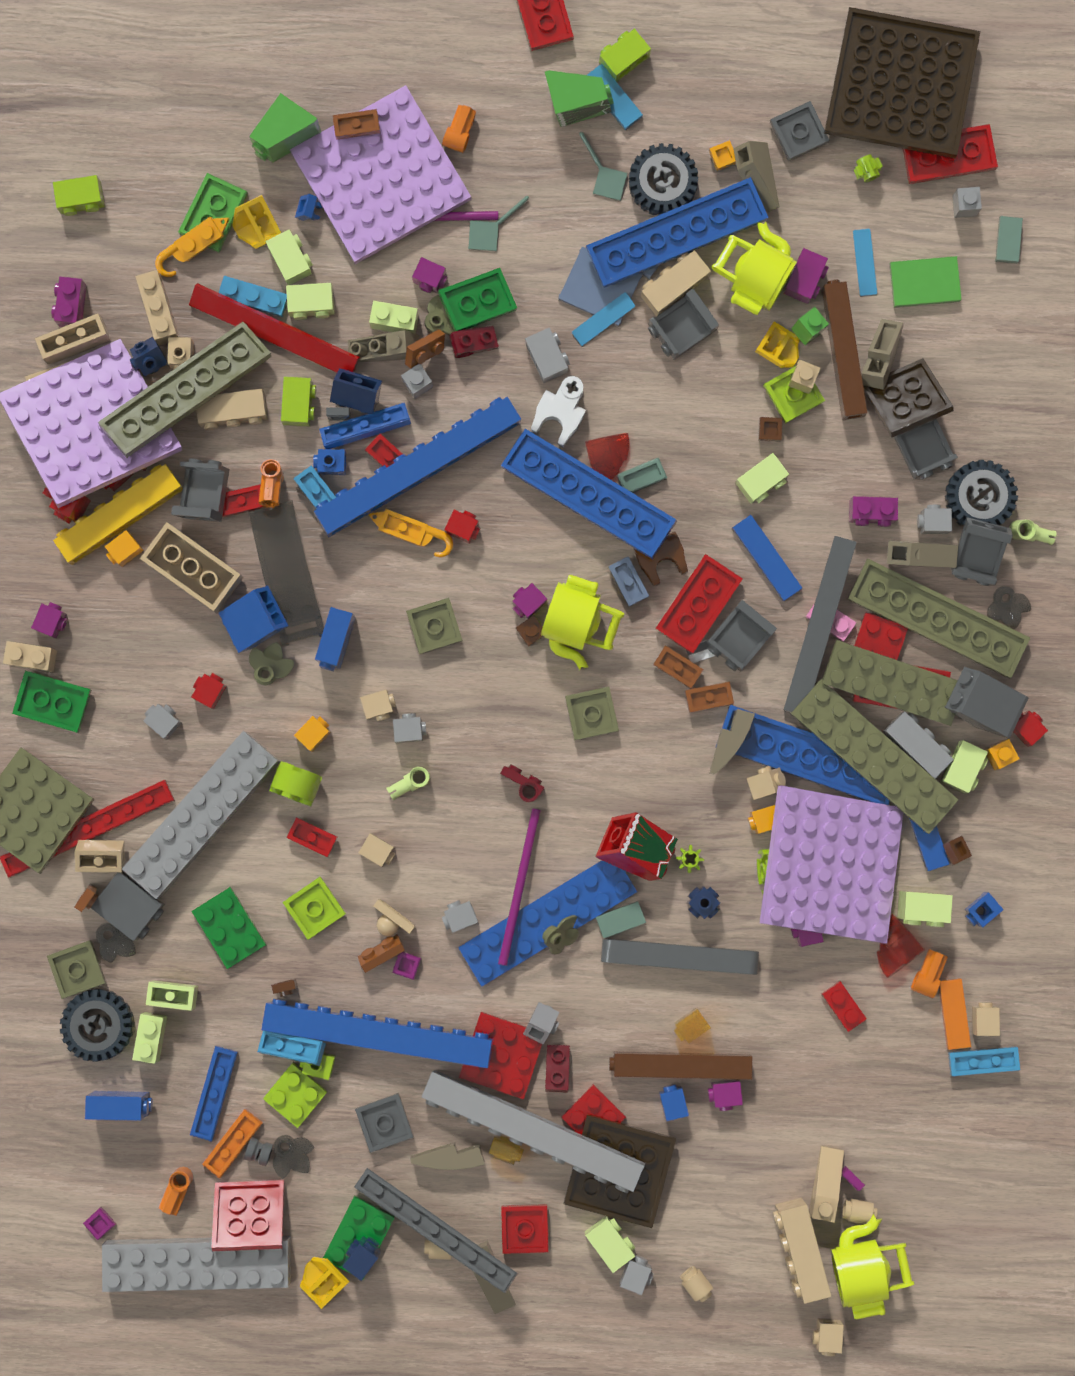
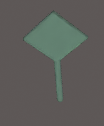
(609, 181)
(485, 234)

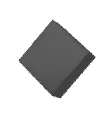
(338, 414)

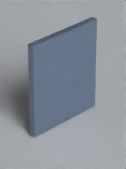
(586, 291)

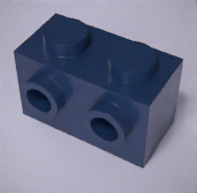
(355, 391)
(361, 1256)

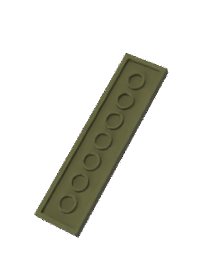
(184, 389)
(938, 618)
(874, 756)

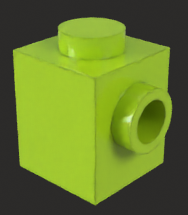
(324, 1070)

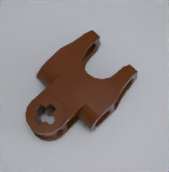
(669, 550)

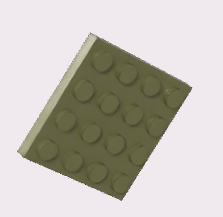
(37, 809)

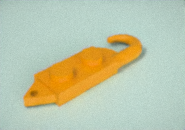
(192, 243)
(411, 530)

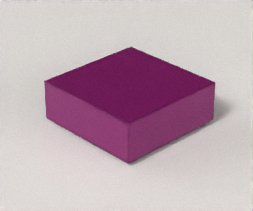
(406, 965)
(852, 1179)
(99, 1223)

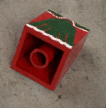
(637, 846)

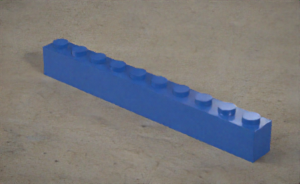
(417, 467)
(378, 1034)

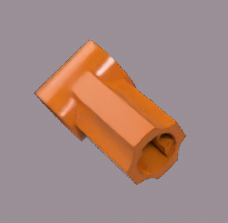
(458, 134)
(270, 484)
(927, 979)
(175, 1192)

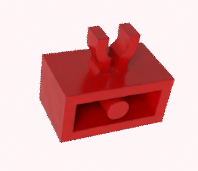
(70, 511)

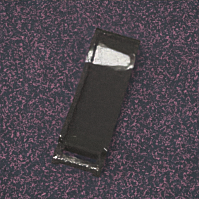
(286, 568)

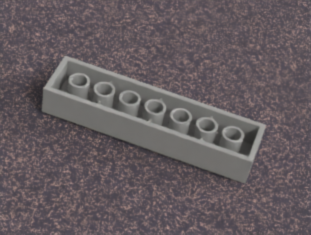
(201, 815)
(191, 1266)

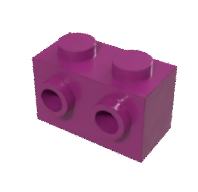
(805, 276)
(69, 301)
(873, 510)

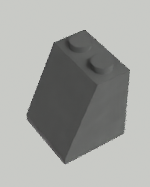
(986, 703)

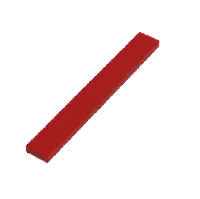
(272, 330)
(104, 821)

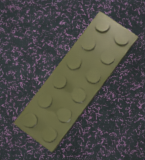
(890, 682)

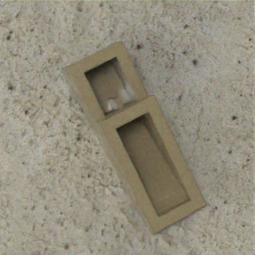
(882, 354)
(731, 740)
(449, 1158)

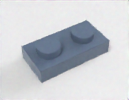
(628, 581)

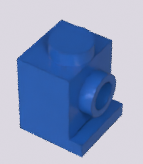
(337, 467)
(990, 907)

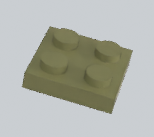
(434, 626)
(591, 713)
(76, 969)

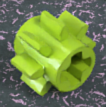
(868, 168)
(696, 859)

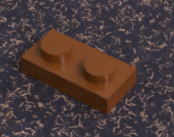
(356, 124)
(425, 348)
(678, 667)
(709, 697)
(87, 898)
(381, 953)

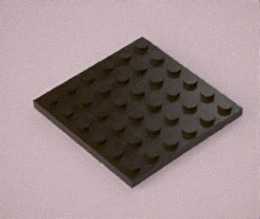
(902, 82)

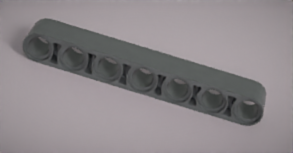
(679, 956)

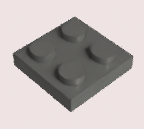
(799, 131)
(384, 1122)

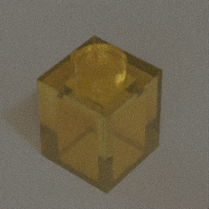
(691, 1026)

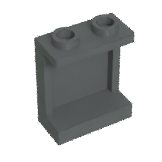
(683, 325)
(925, 449)
(203, 491)
(981, 551)
(740, 636)
(128, 907)

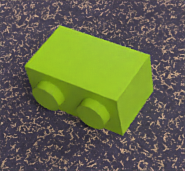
(624, 54)
(78, 195)
(297, 401)

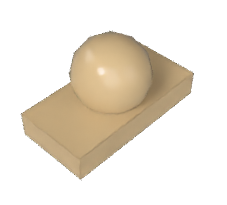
(391, 920)

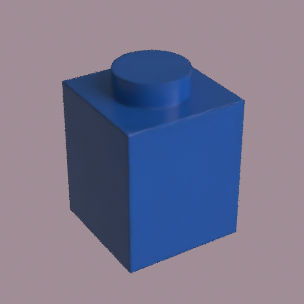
(673, 1102)

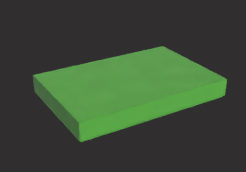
(215, 200)
(925, 281)

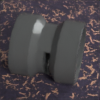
(253, 1150)

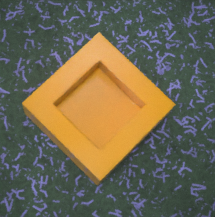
(722, 155)

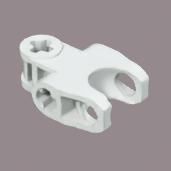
(561, 408)

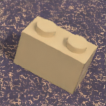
(30, 656)
(99, 856)

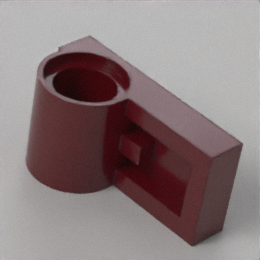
(473, 341)
(514, 774)
(557, 1068)

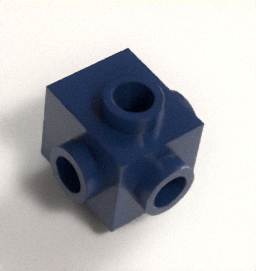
(147, 357)
(695, 899)

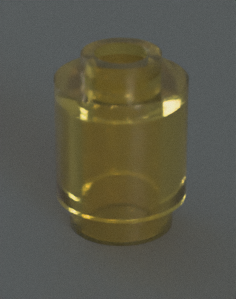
(505, 1150)

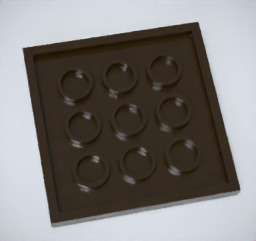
(603, 1198)

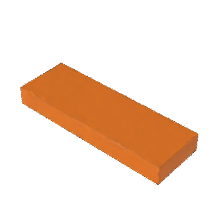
(954, 1014)
(232, 1143)

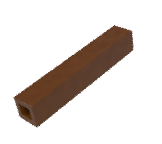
(844, 350)
(681, 1065)

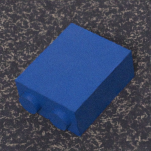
(253, 619)
(335, 639)
(117, 1105)

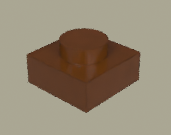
(770, 429)
(530, 630)
(957, 850)
(285, 988)

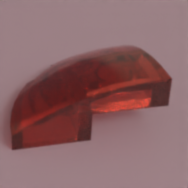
(608, 454)
(899, 949)

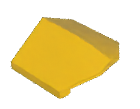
(255, 222)
(779, 346)
(322, 1280)

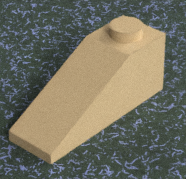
(827, 1184)

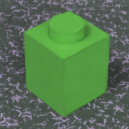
(809, 326)

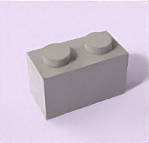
(547, 355)

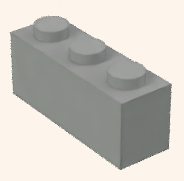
(918, 744)

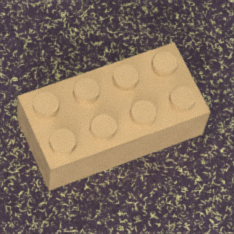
(192, 567)
(803, 1251)

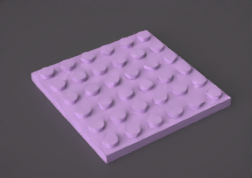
(382, 182)
(60, 426)
(831, 865)

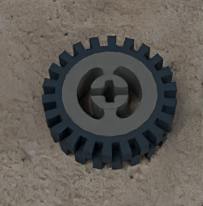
(76, 1015)

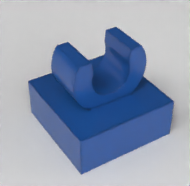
(306, 208)

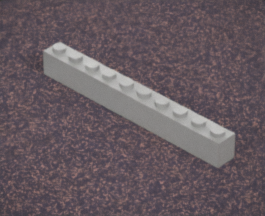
(533, 1130)

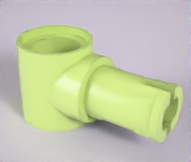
(1032, 532)
(408, 783)

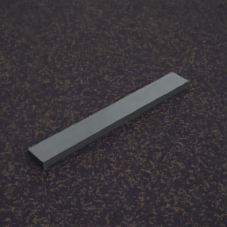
(820, 621)
(436, 1230)

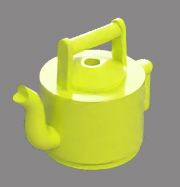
(759, 271)
(576, 618)
(864, 1271)

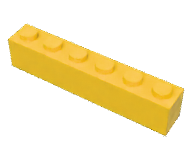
(118, 514)

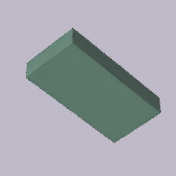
(1008, 239)
(642, 476)
(620, 919)

